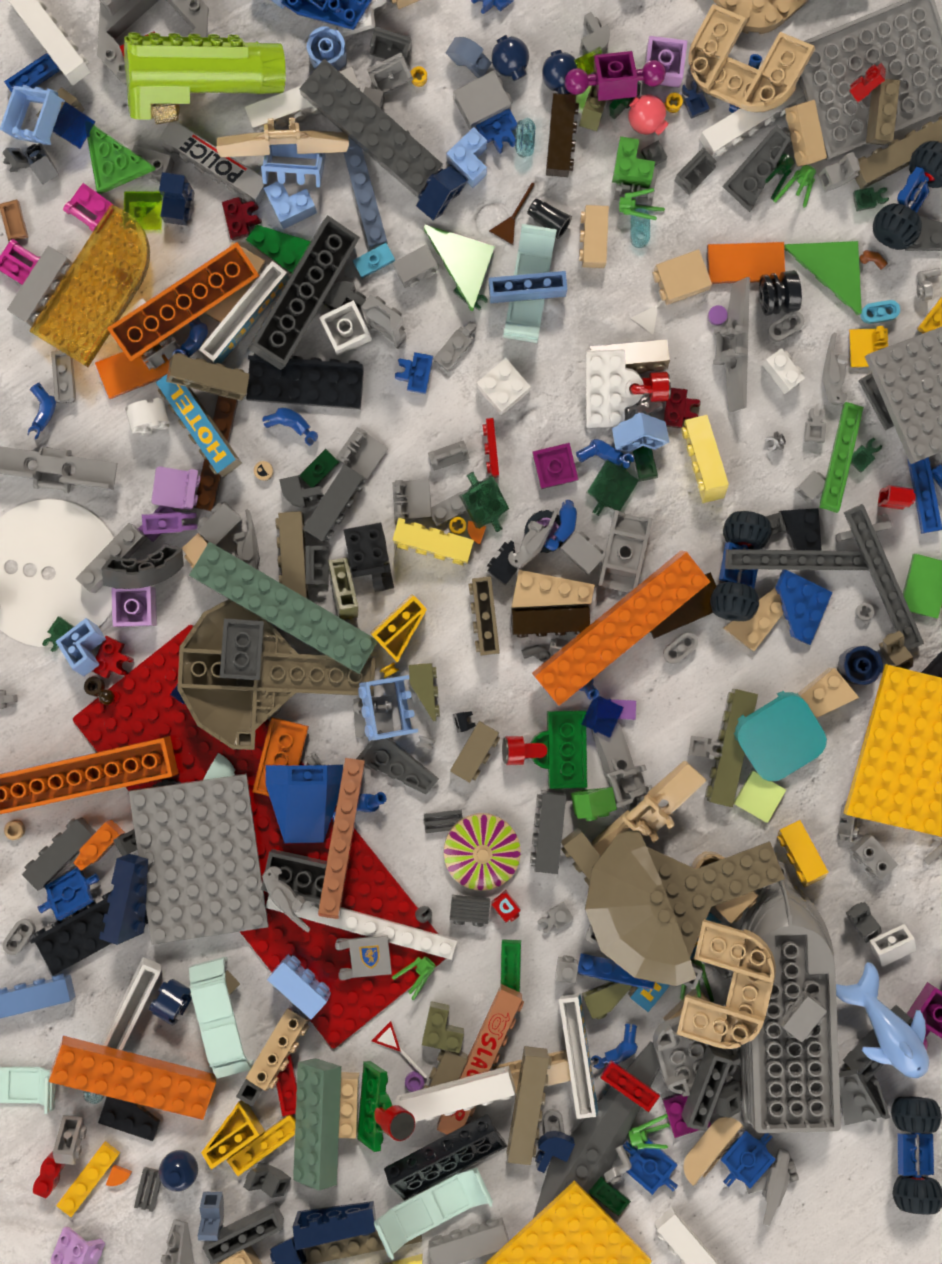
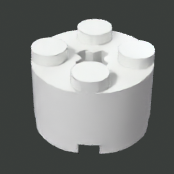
(147, 416)

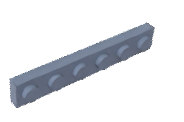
(364, 195)

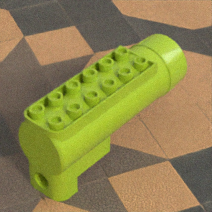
(174, 66)

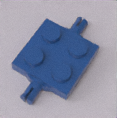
(68, 893)
(747, 1159)
(651, 1167)

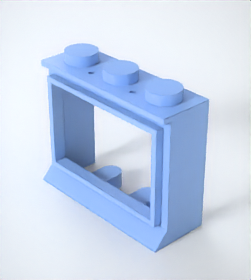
(17, 110)
(290, 150)
(368, 712)

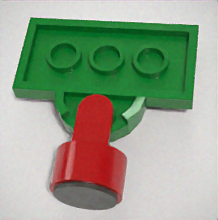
(558, 749)
(377, 1112)

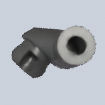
(536, 651)

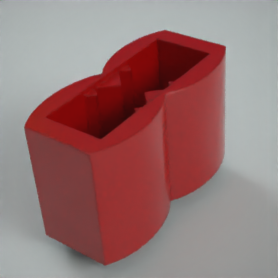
(896, 497)
(48, 1177)

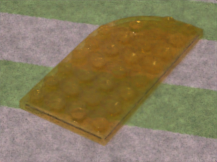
(96, 287)

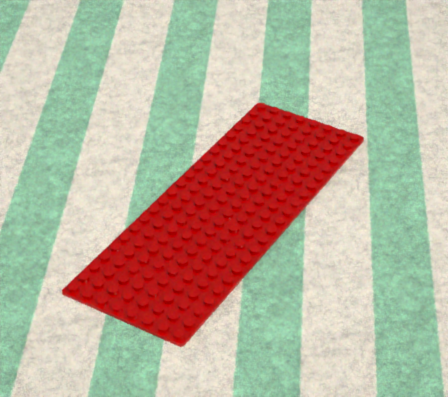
(148, 712)

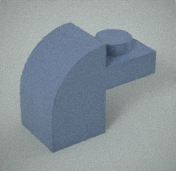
(469, 54)
(211, 1216)

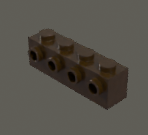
(560, 135)
(550, 620)

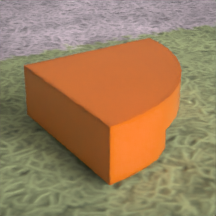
(475, 533)
(118, 1176)

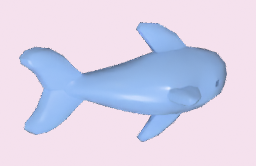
(898, 1042)

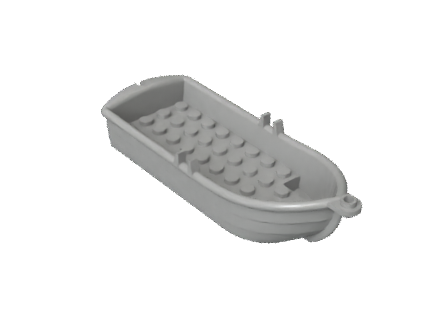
(786, 1080)

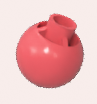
(647, 114)

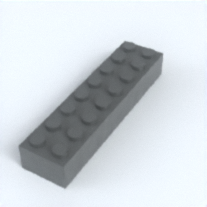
(370, 127)
(304, 293)

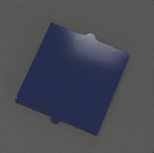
(73, 125)
(602, 716)

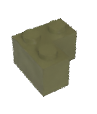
(438, 1033)

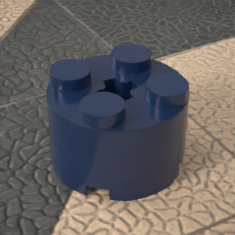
(865, 674)
(171, 1002)

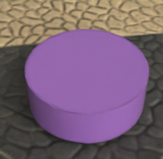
(717, 315)
(414, 1081)

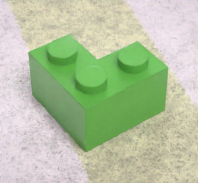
(629, 168)
(593, 803)

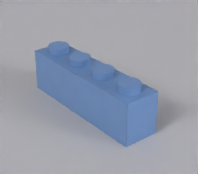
(527, 287)
(36, 996)

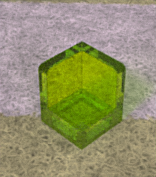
(586, 60)

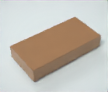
(13, 220)

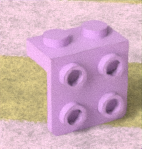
(175, 488)
(75, 1250)

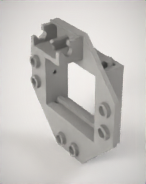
(118, 15)

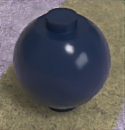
(510, 57)
(555, 70)
(178, 1170)

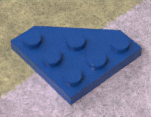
(802, 605)

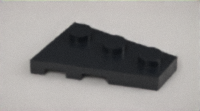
(803, 528)

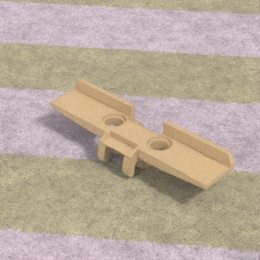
(259, 143)
(648, 815)

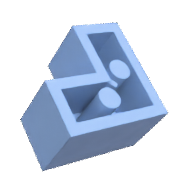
(465, 155)
(289, 209)
(640, 431)
(79, 643)

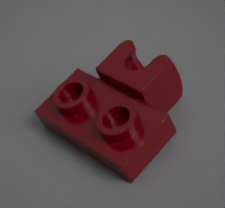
(240, 216)
(679, 408)

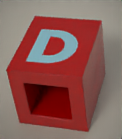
(506, 906)

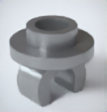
(779, 441)

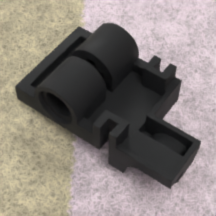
(368, 553)

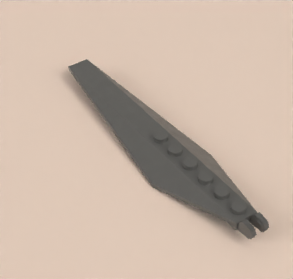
(598, 1136)

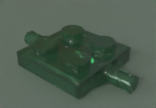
(611, 487)
(484, 502)

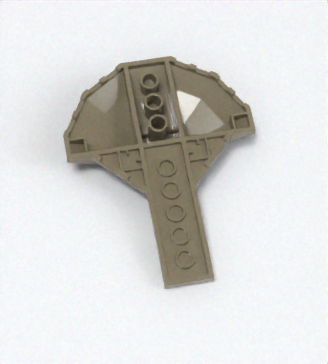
(237, 707)
(653, 907)

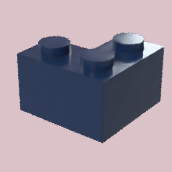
(440, 191)
(176, 198)

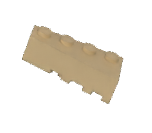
(827, 692)

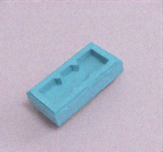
(374, 260)

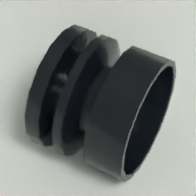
(780, 292)

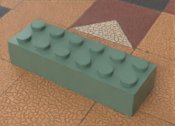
(317, 1123)

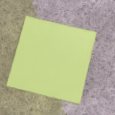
(759, 796)

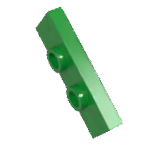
(511, 963)

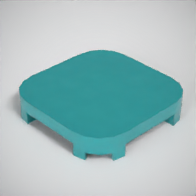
(780, 736)

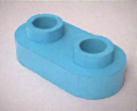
(879, 313)

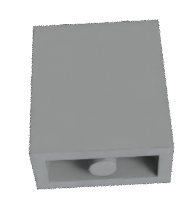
(482, 99)

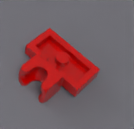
(863, 86)
(111, 658)

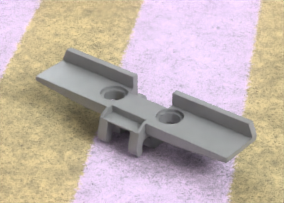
(737, 357)
(56, 461)
(629, 779)

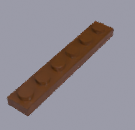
(210, 482)

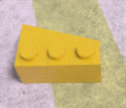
(399, 626)
(802, 853)
(235, 1133)

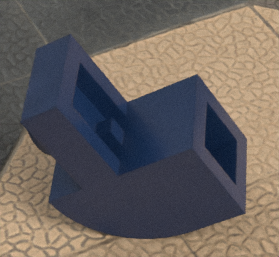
(553, 1144)

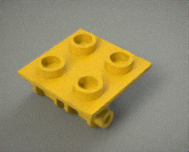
(865, 342)

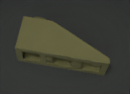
(343, 589)
(604, 998)

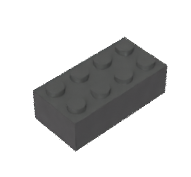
(549, 831)
(300, 872)

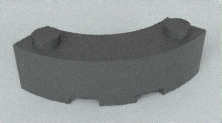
(134, 574)

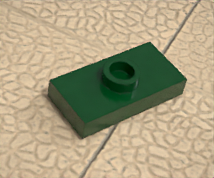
(619, 105)
(645, 463)
(319, 468)
(609, 1196)

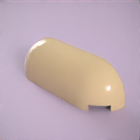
(711, 1148)

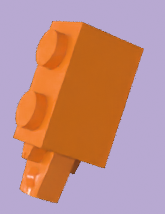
(98, 844)

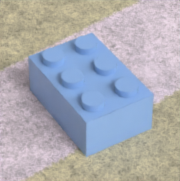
(300, 986)

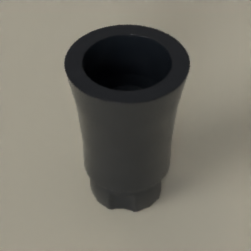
(549, 217)

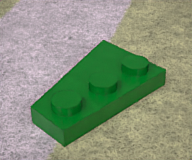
(278, 246)

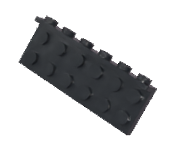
(306, 382)
(75, 937)
(444, 1157)

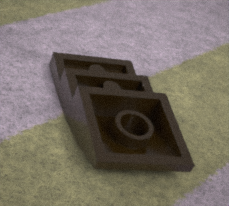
(690, 611)

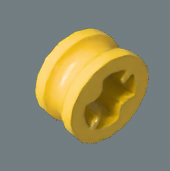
(419, 83)
(672, 108)
(460, 531)
(389, 670)

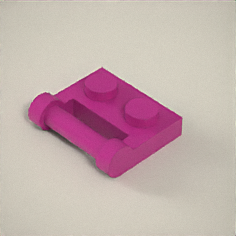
(89, 200)
(13, 267)

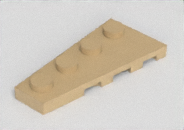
(755, 630)

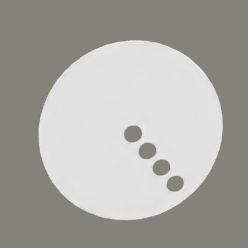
(53, 536)

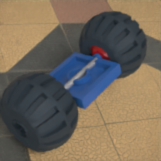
(899, 224)
(737, 596)
(916, 1155)

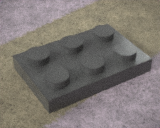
(241, 649)

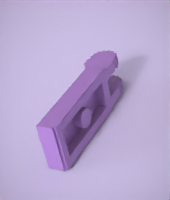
(167, 522)

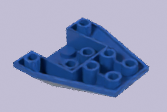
(336, 12)
(303, 799)

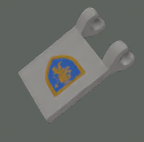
(368, 957)

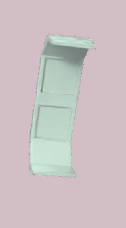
(533, 257)
(217, 1018)
(27, 1086)
(431, 1209)

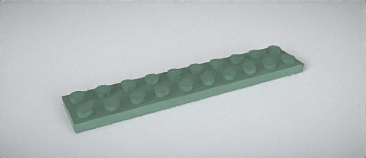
(283, 607)

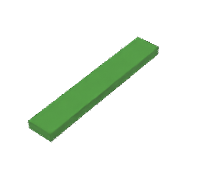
(841, 457)

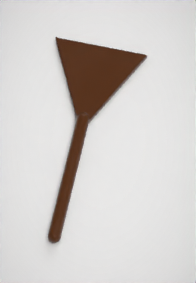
(505, 229)

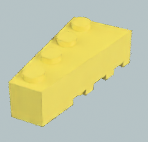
(705, 459)
(433, 542)

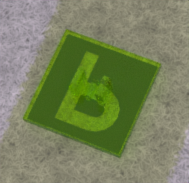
(144, 208)

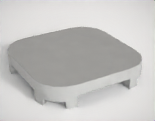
(681, 1057)

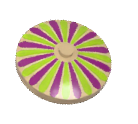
(482, 851)

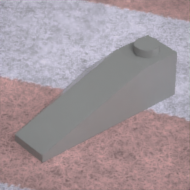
(178, 1244)

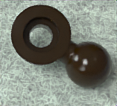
(105, 696)

